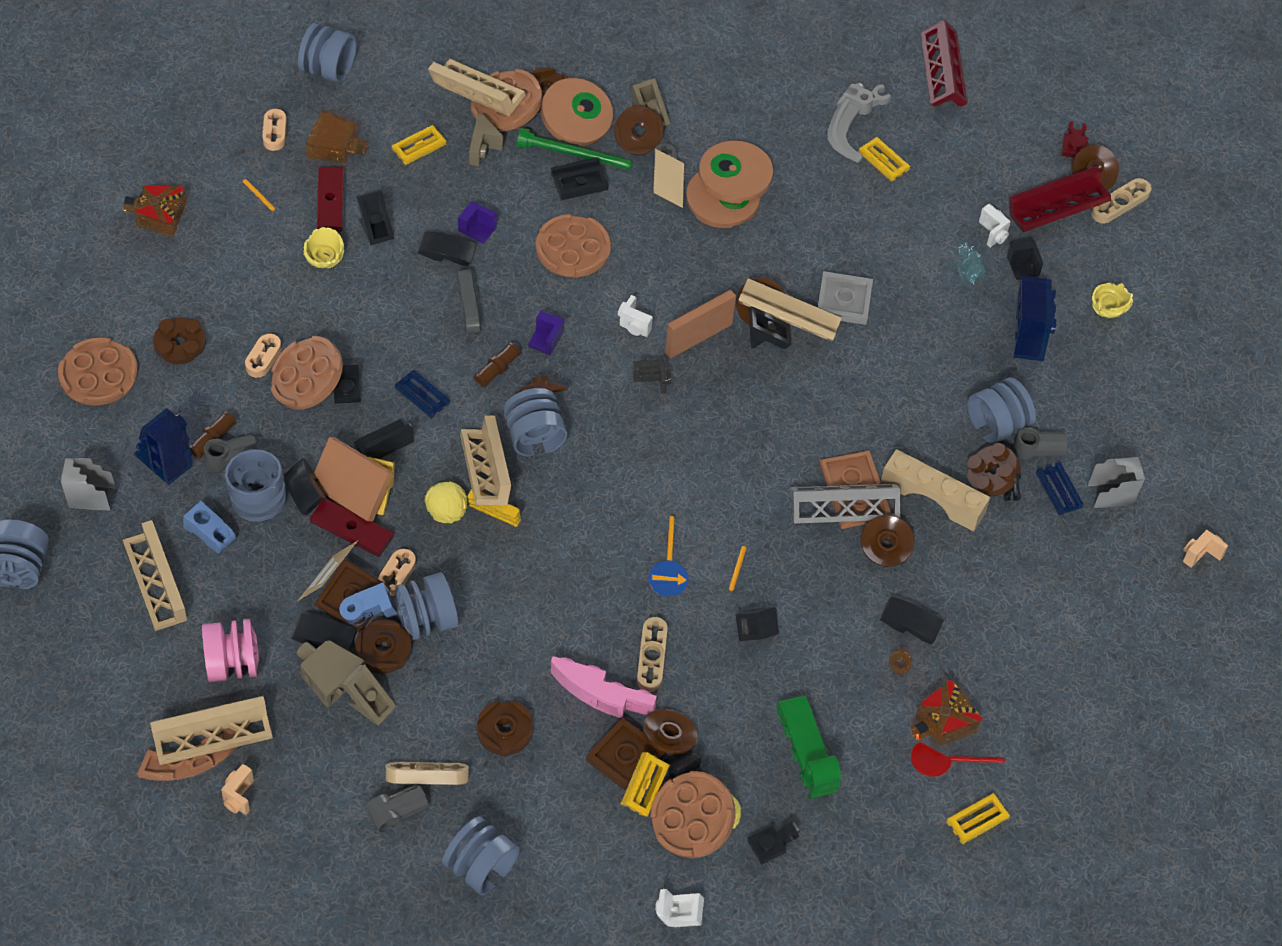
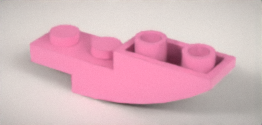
(590, 686)

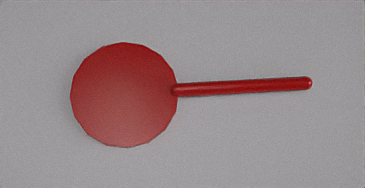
(933, 763)

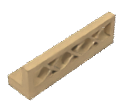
(476, 90)
(790, 310)
(493, 466)
(165, 575)
(208, 721)

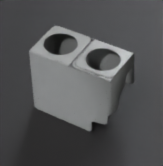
(1115, 472)
(79, 484)

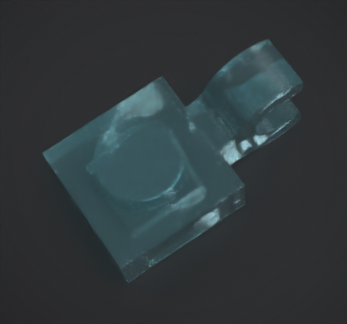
(972, 265)

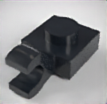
(770, 844)

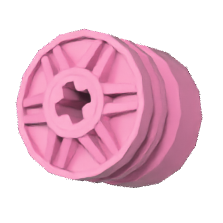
(229, 650)

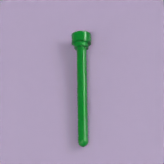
(528, 139)

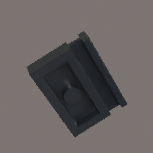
(579, 179)

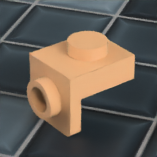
(1205, 543)
(234, 787)

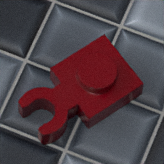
(1074, 140)

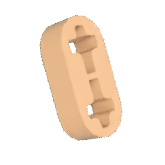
(269, 129)
(258, 352)
(392, 566)

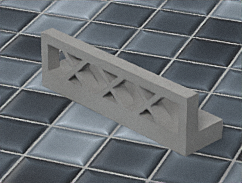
(840, 494)

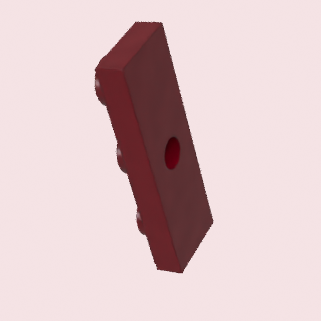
(330, 198)
(339, 520)

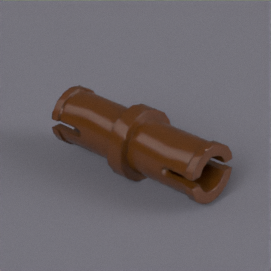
(497, 364)
(214, 431)

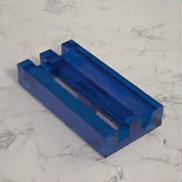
(436, 407)
(1041, 474)

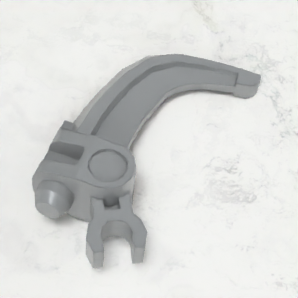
(852, 102)

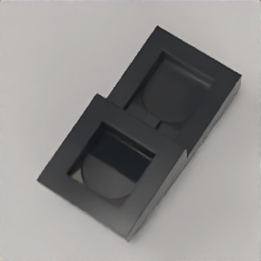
(441, 246)
(303, 487)
(908, 617)
(319, 629)

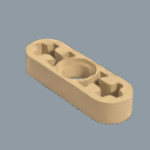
(1124, 192)
(652, 645)
(427, 773)

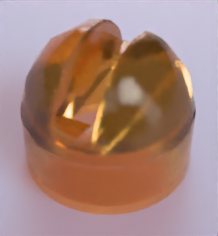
(906, 658)

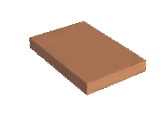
(700, 324)
(852, 470)
(352, 478)

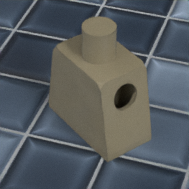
(326, 669)

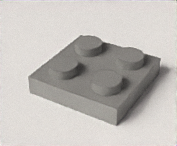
(846, 296)

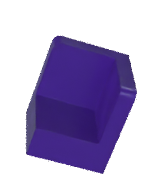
(477, 222)
(547, 332)

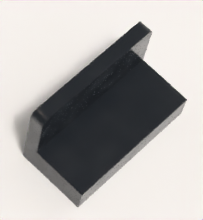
(385, 440)

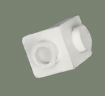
(996, 224)
(634, 320)
(680, 909)

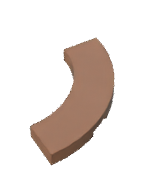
(152, 770)

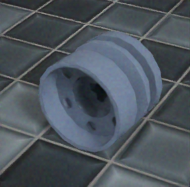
(326, 52)
(1003, 408)
(534, 419)
(256, 485)
(21, 553)
(426, 606)
(477, 852)

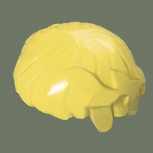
(324, 241)
(1111, 300)
(446, 502)

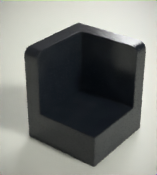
(1025, 259)
(757, 624)

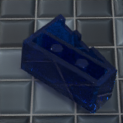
(1034, 317)
(165, 446)

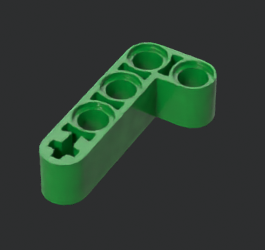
(818, 770)

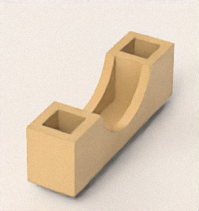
(959, 501)

